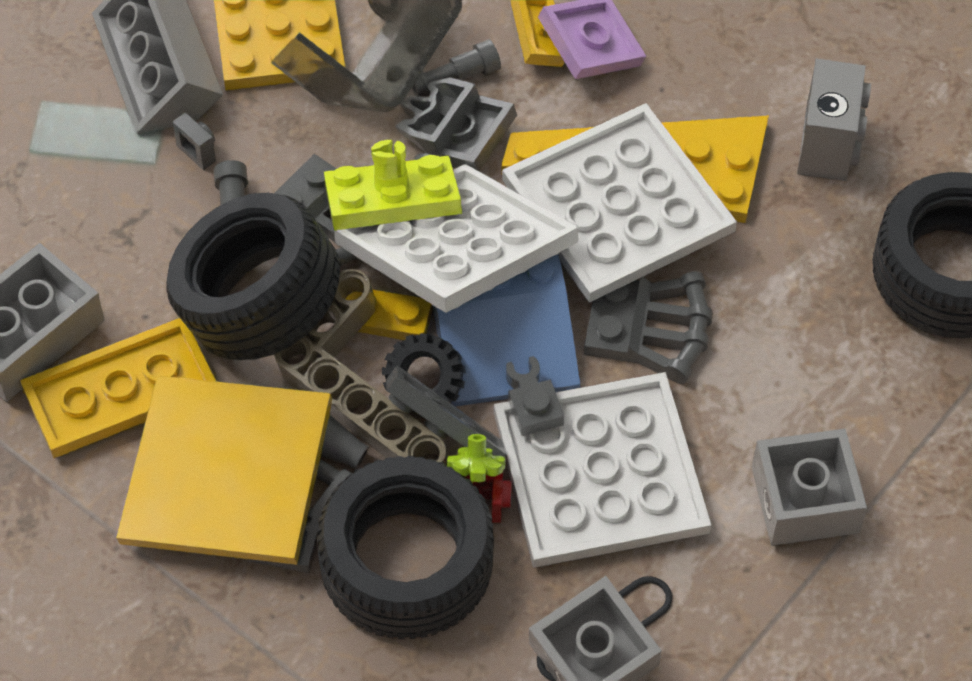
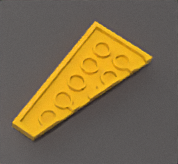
(720, 149)

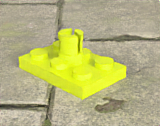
(392, 189)

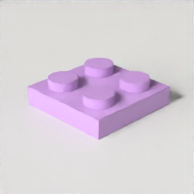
(591, 37)

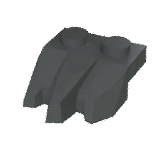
(456, 122)

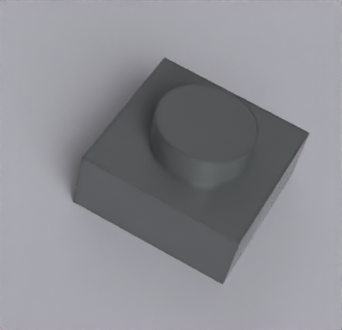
(195, 140)

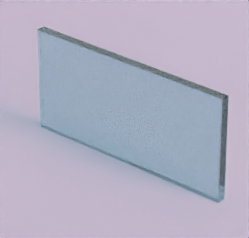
(92, 134)

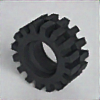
(439, 350)

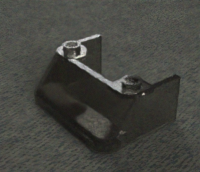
(388, 66)

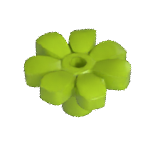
(476, 460)

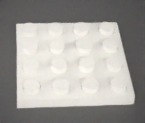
(628, 195)
(464, 253)
(607, 476)

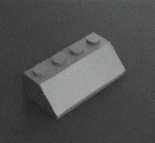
(157, 60)

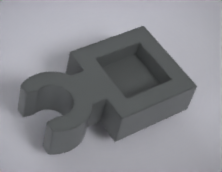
(533, 403)

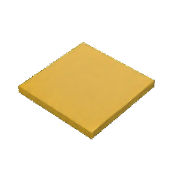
(225, 469)

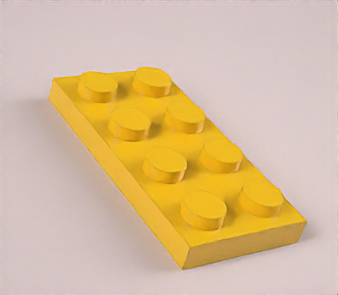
(110, 386)

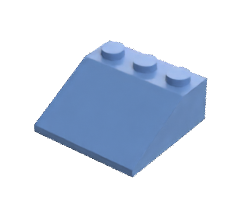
(510, 325)

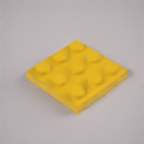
(259, 29)

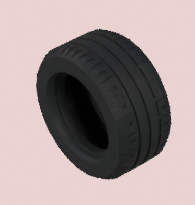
(906, 283)
(275, 308)
(398, 488)

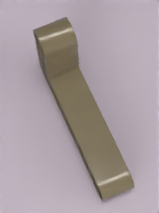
(351, 389)

